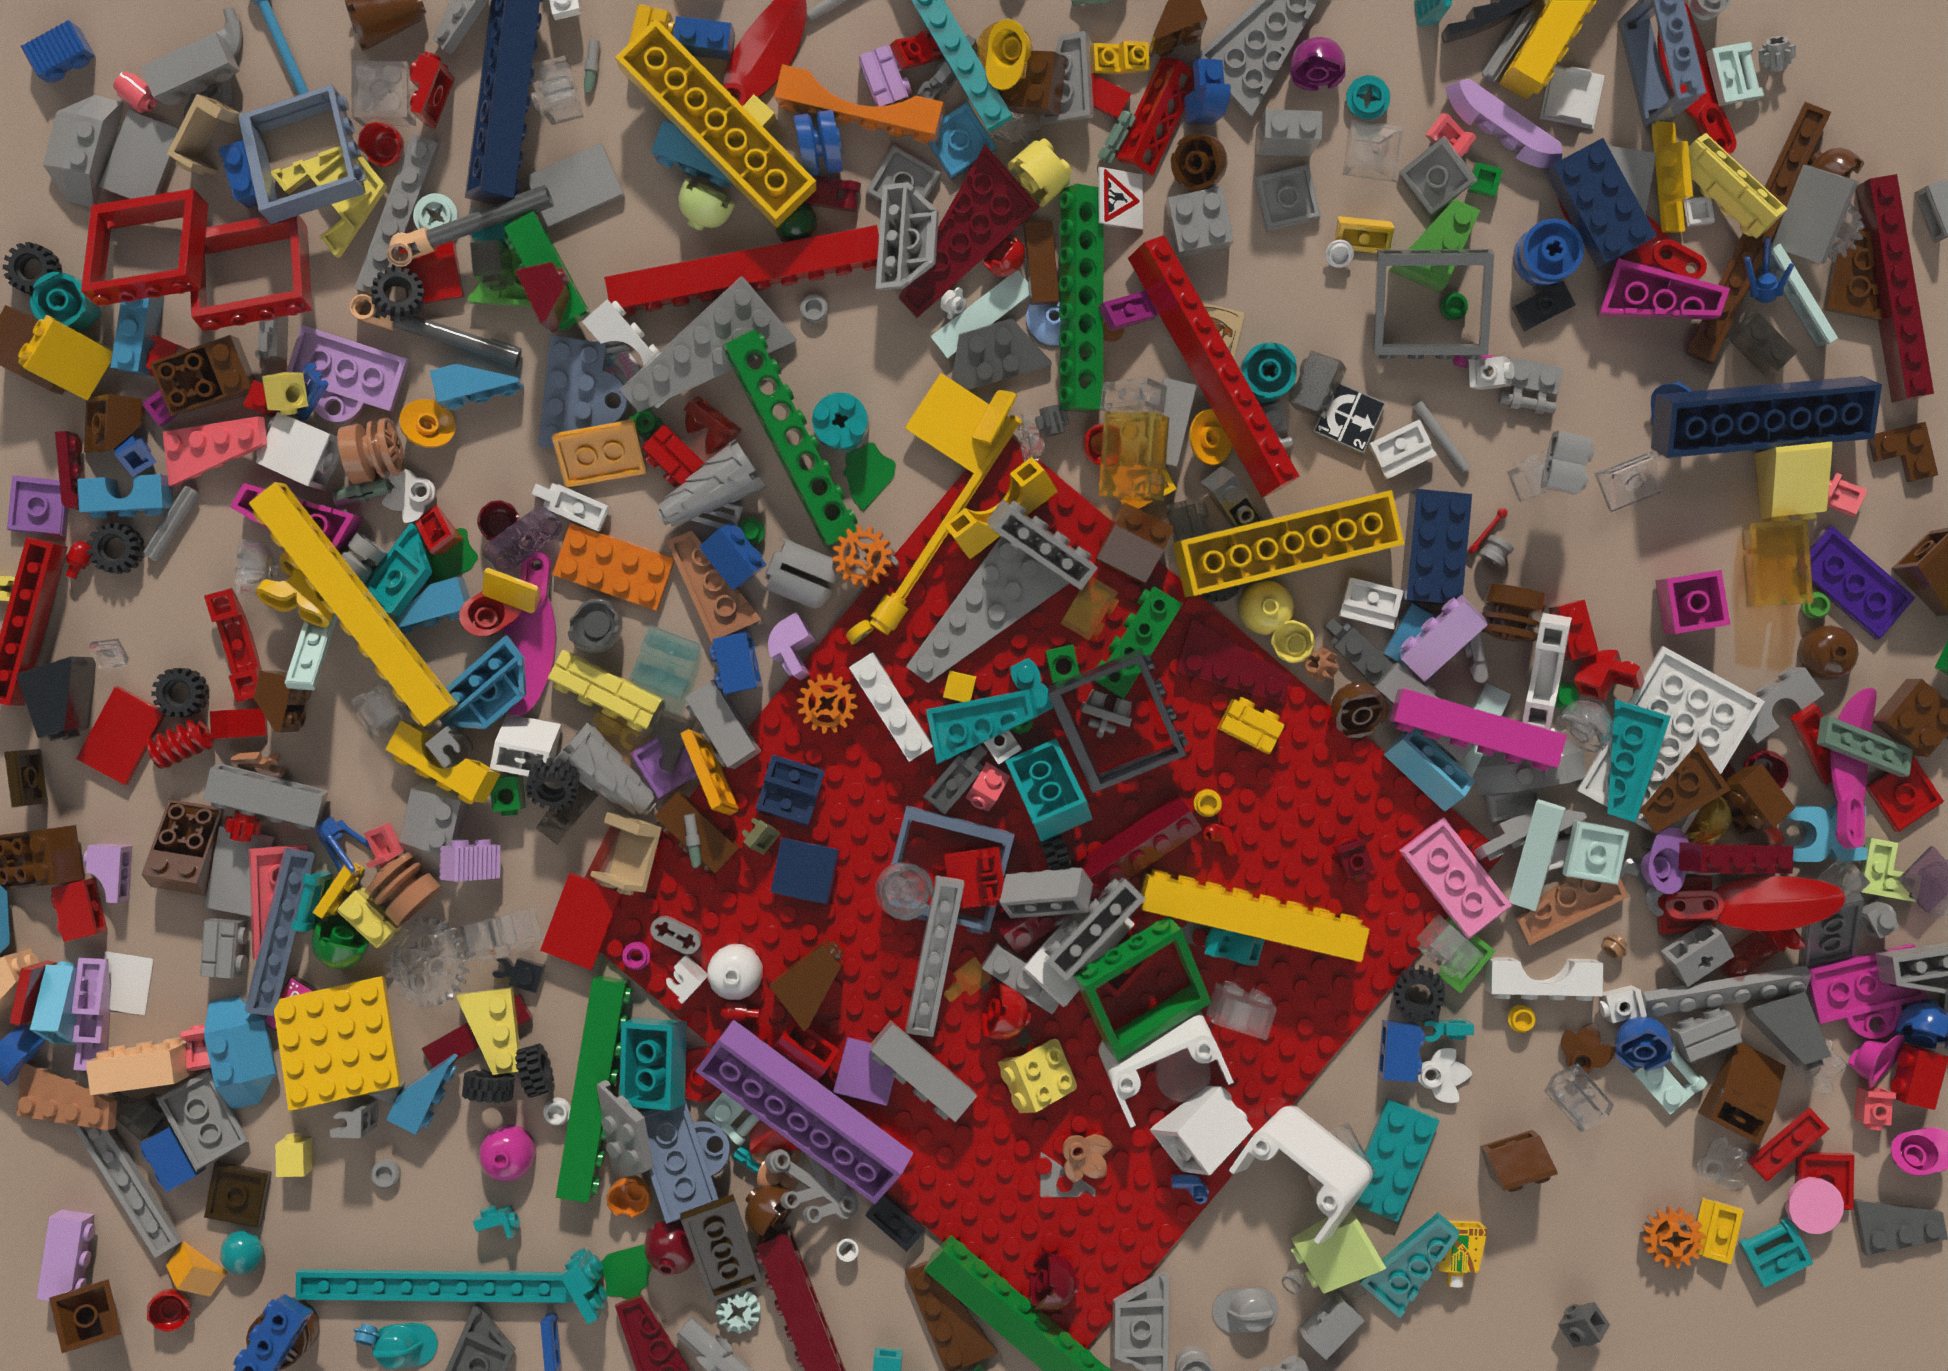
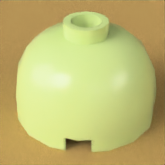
(704, 205)

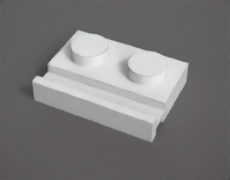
(1402, 449)
(1371, 603)

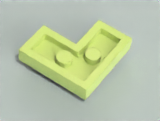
(1881, 872)

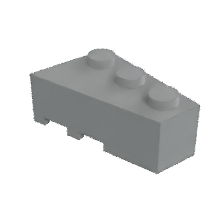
(1916, 967)

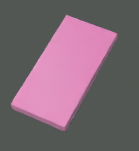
(1455, 878)

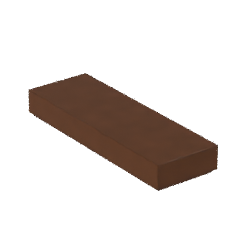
(1041, 263)

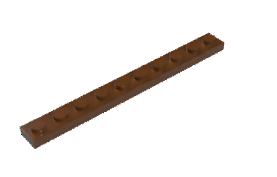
(1780, 184)

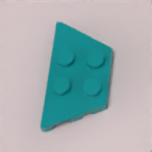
(400, 572)

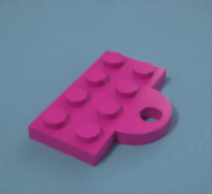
(1854, 993)

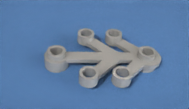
(817, 1187)

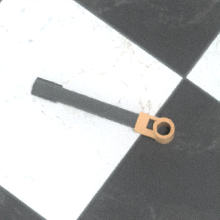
(426, 240)
(491, 349)

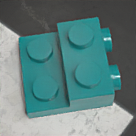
(581, 1282)

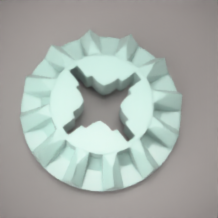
(434, 202)
(750, 1314)

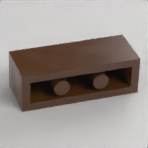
(715, 843)

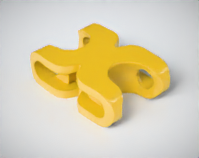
(294, 593)

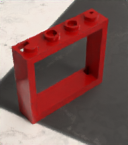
(137, 211)
(263, 308)

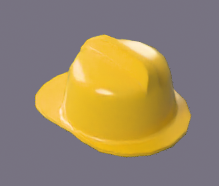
(1007, 54)

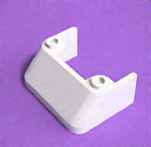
(1189, 1033)
(1320, 1154)

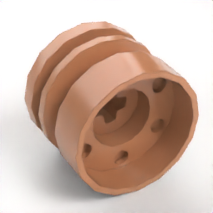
(370, 451)
(402, 888)

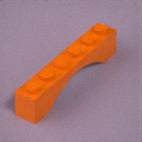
(913, 117)

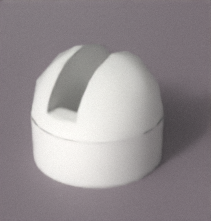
(851, 1254)

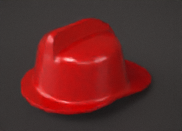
(486, 616)

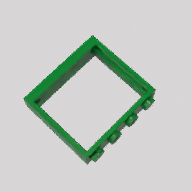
(1160, 1017)

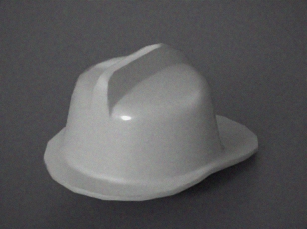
(1245, 1310)

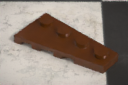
(952, 1328)

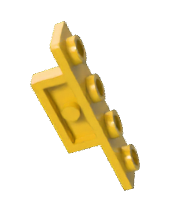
(1672, 175)

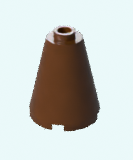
(382, 19)

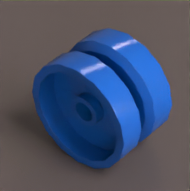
(819, 143)
(1552, 237)

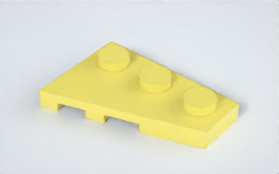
(494, 1026)

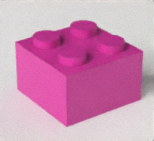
(1692, 602)

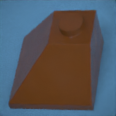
(110, 421)
(85, 1316)

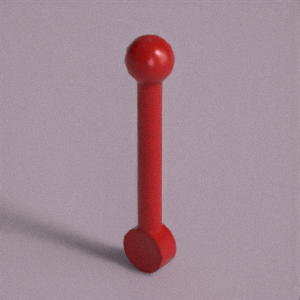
(1501, 514)

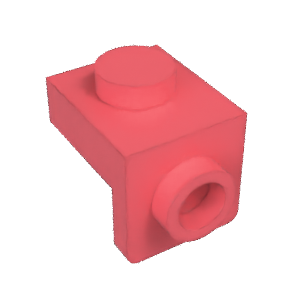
(1456, 136)
(1845, 496)
(987, 787)
(383, 844)
(196, 1048)

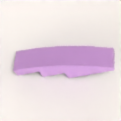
(92, 1010)

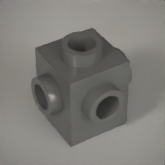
(1584, 1324)

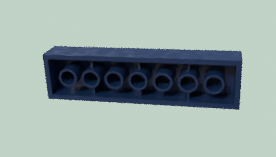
(503, 100)
(1765, 416)

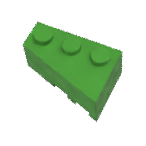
(1447, 231)

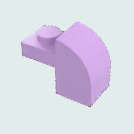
(785, 642)

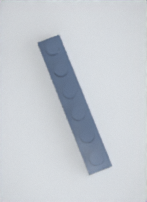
(277, 934)

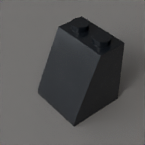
(59, 696)

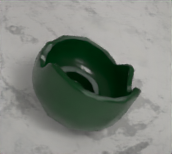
(798, 225)

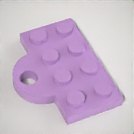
(353, 370)

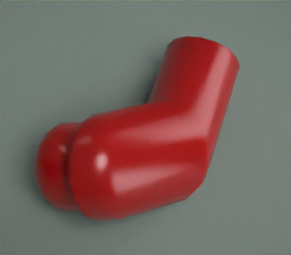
(1222, 835)

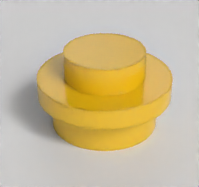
(1207, 803)
(1521, 1018)

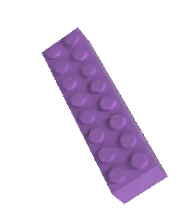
(804, 1112)

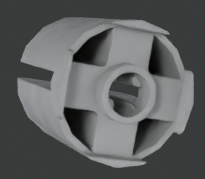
(797, 588)

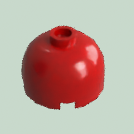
(1005, 1014)

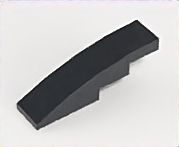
(1484, 18)

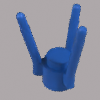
(1766, 287)
(330, 834)

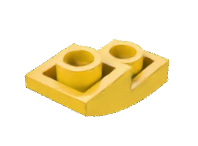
(1120, 58)

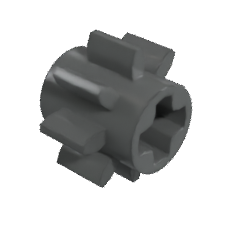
(1052, 420)

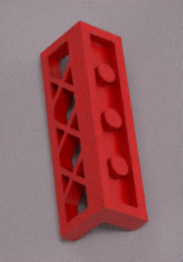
(1153, 111)

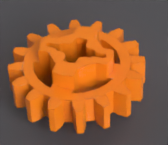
(872, 551)
(835, 713)
(1685, 1237)

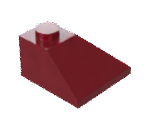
(546, 291)

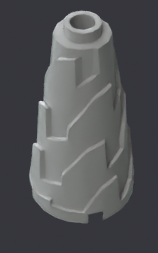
(722, 480)
(605, 771)

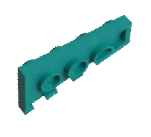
(970, 723)
(1634, 752)
(1411, 1264)

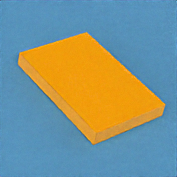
(599, 453)
(709, 773)

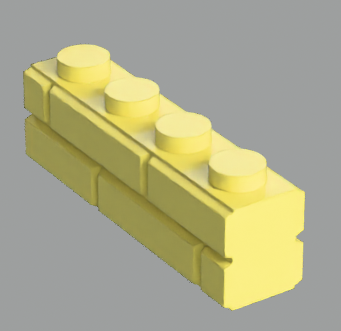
(1733, 187)
(604, 689)

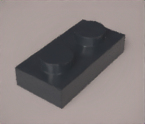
(895, 1222)

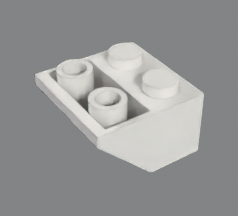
(523, 743)

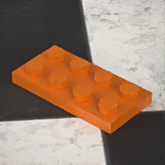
(613, 566)

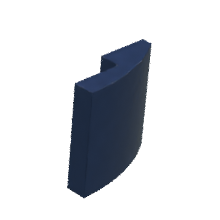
(790, 790)
(805, 870)

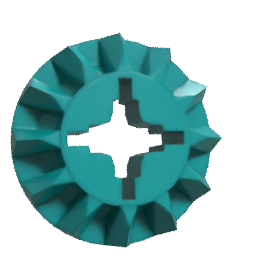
(1379, 92)

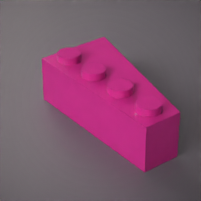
(1656, 293)
(335, 524)

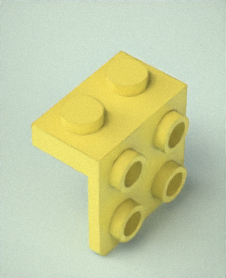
(1038, 1077)

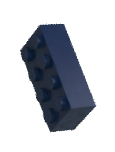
(1600, 203)
(1435, 546)

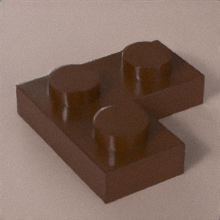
(1913, 447)

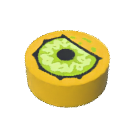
(859, 631)

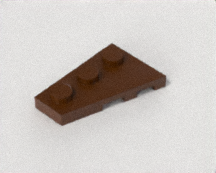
(1852, 283)
(1684, 791)

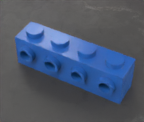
(274, 1336)

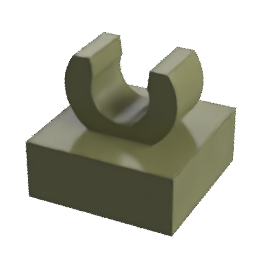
(761, 836)

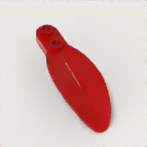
(764, 48)
(1707, 106)
(1651, 253)
(1761, 903)

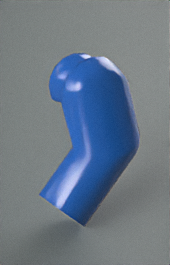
(1193, 1184)

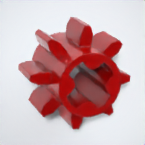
(242, 826)

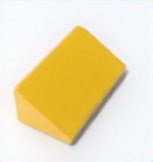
(1365, 234)
(994, 417)
(510, 590)

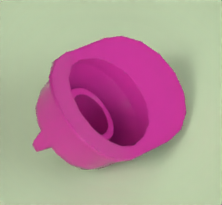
(1876, 1058)
(1921, 1151)

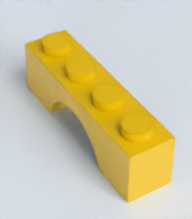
(1027, 487)
(469, 778)

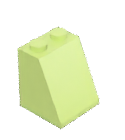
(1339, 1259)

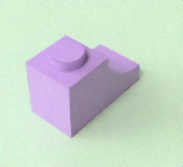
(112, 867)

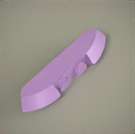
(1497, 118)

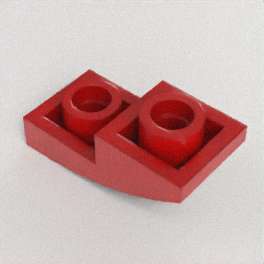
(916, 50)

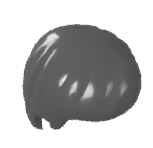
(595, 626)

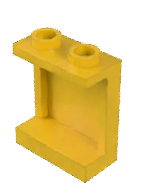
(65, 357)

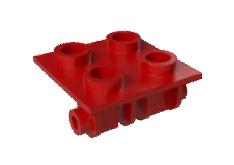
(981, 875)

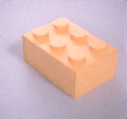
(138, 1066)

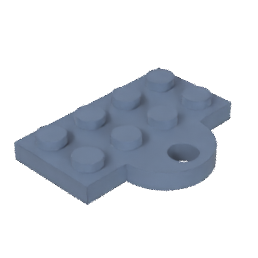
(577, 388)
(682, 1160)

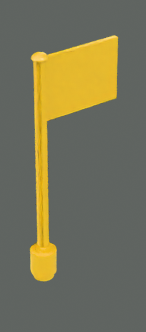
(947, 424)

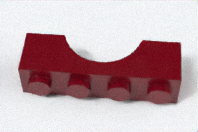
(1736, 859)

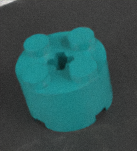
(61, 298)
(1279, 360)
(825, 417)

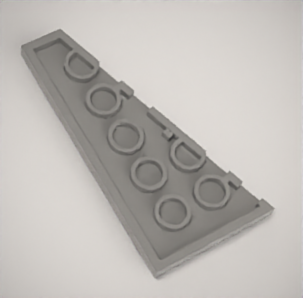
(1257, 47)
(697, 350)
(995, 597)

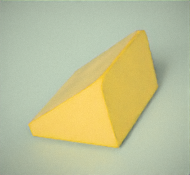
(959, 686)

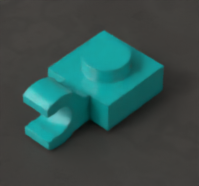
(1453, 1028)

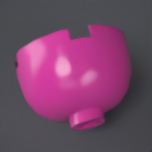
(507, 1153)

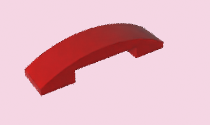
(237, 642)

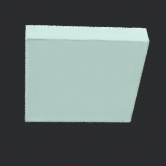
(1595, 852)

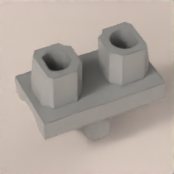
(1094, 707)

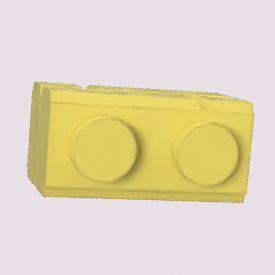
(368, 918)

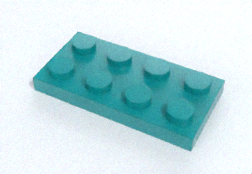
(1396, 1154)

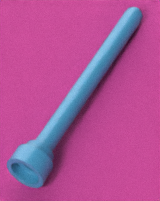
(282, 46)

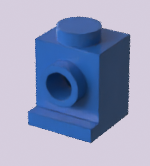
(134, 455)

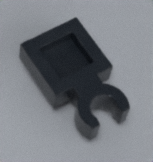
(523, 974)

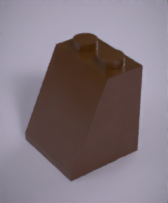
(15, 331)
(1926, 570)
(808, 981)

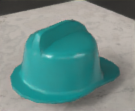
(405, 1345)

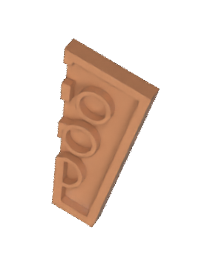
(719, 607)
(1566, 905)
(61, 1100)

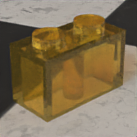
(1089, 609)

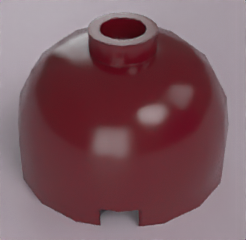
(668, 1248)
(1053, 1283)

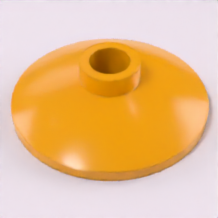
(428, 414)
(1209, 439)

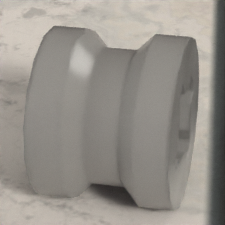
(1496, 551)

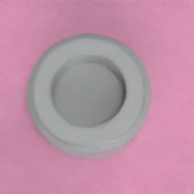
(814, 308)
(385, 1173)

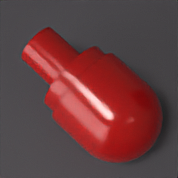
(77, 558)
(738, 1012)

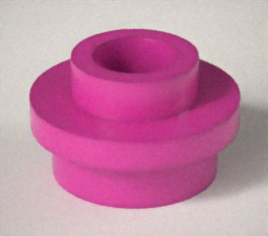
(630, 961)

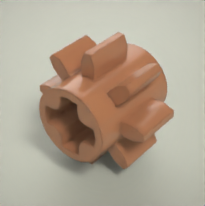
(1321, 665)

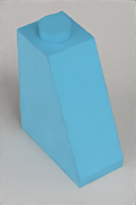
(53, 1008)

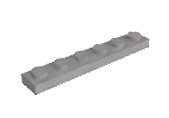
(399, 207)
(934, 956)
(1726, 991)
(130, 1188)

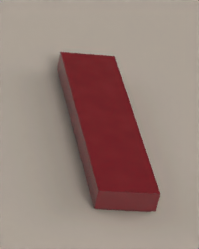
(462, 1040)

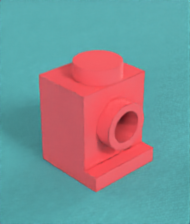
(1867, 1102)

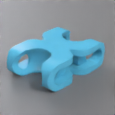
(1821, 836)

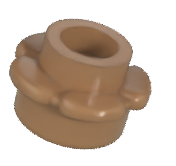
(1614, 946)

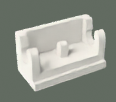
(689, 976)

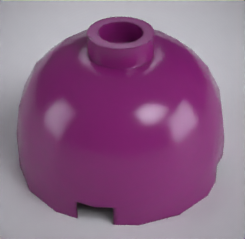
(1317, 63)

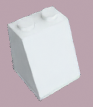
(299, 451)
(1202, 1131)

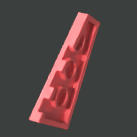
(209, 446)
(263, 873)

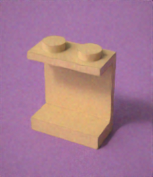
(197, 131)
(632, 854)

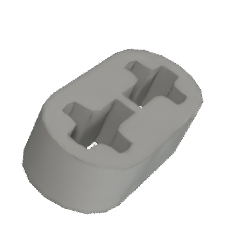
(673, 940)

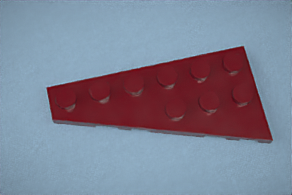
(977, 221)

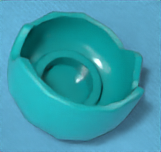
(241, 1252)

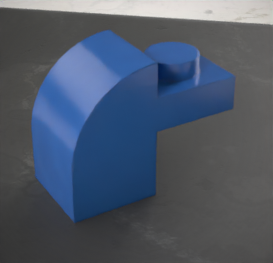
(1211, 94)
(17, 1050)

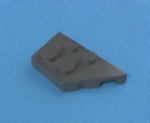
(995, 354)
(481, 1345)

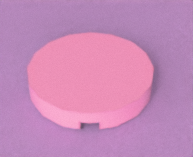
(1814, 1205)

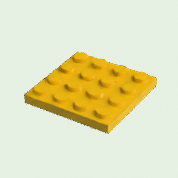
(337, 1043)

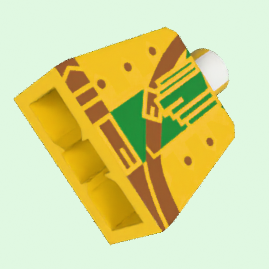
(1465, 1252)

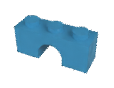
(101, 496)

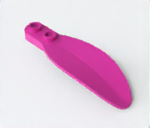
(535, 634)
(1851, 775)

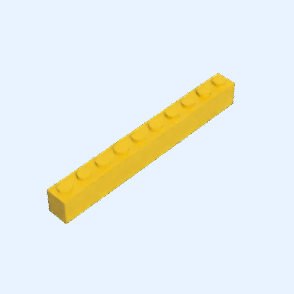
(352, 603)

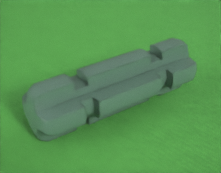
(1116, 137)

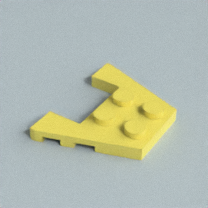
(328, 168)

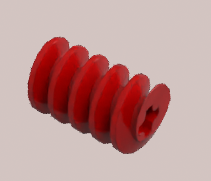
(179, 745)

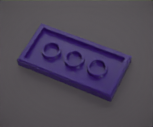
(1856, 583)

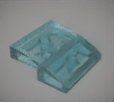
(665, 662)

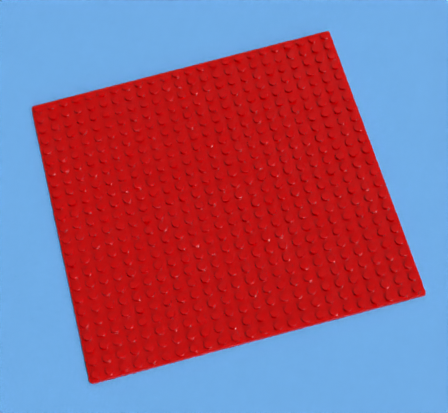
(1282, 808)

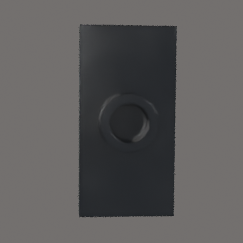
(1543, 306)

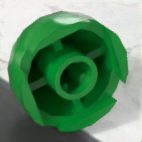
(338, 943)

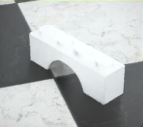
(609, 325)
(1546, 670)
(891, 706)
(1577, 978)

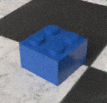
(736, 663)

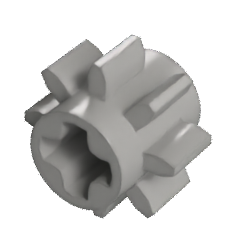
(1777, 53)

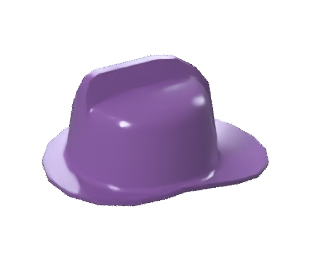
(1662, 862)

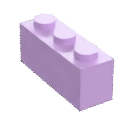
(1442, 637)
(65, 1253)

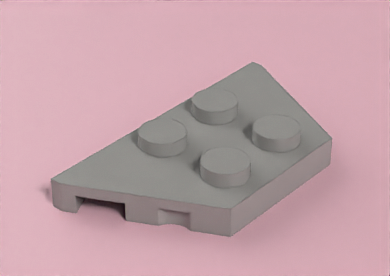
(624, 1133)
(1142, 1325)

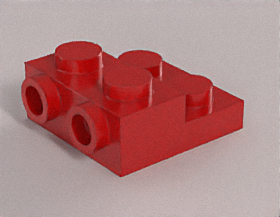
(433, 86)

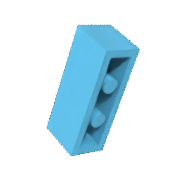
(1429, 768)

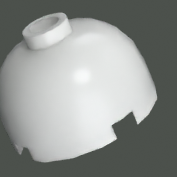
(735, 972)

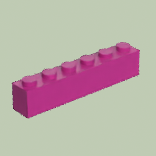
(1478, 728)

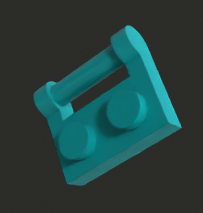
(314, 889)
(1780, 1260)

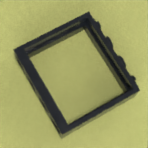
(1137, 766)

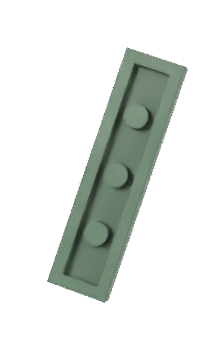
(1864, 746)

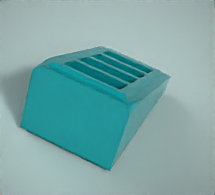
(1431, 11)

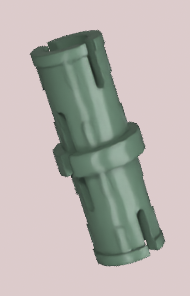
(361, 492)

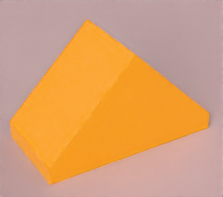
(194, 1271)

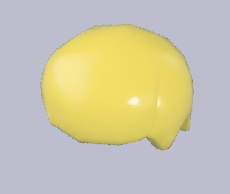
(1293, 642)

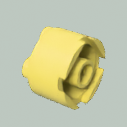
(1041, 171)

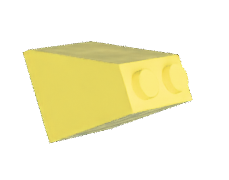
(1793, 481)

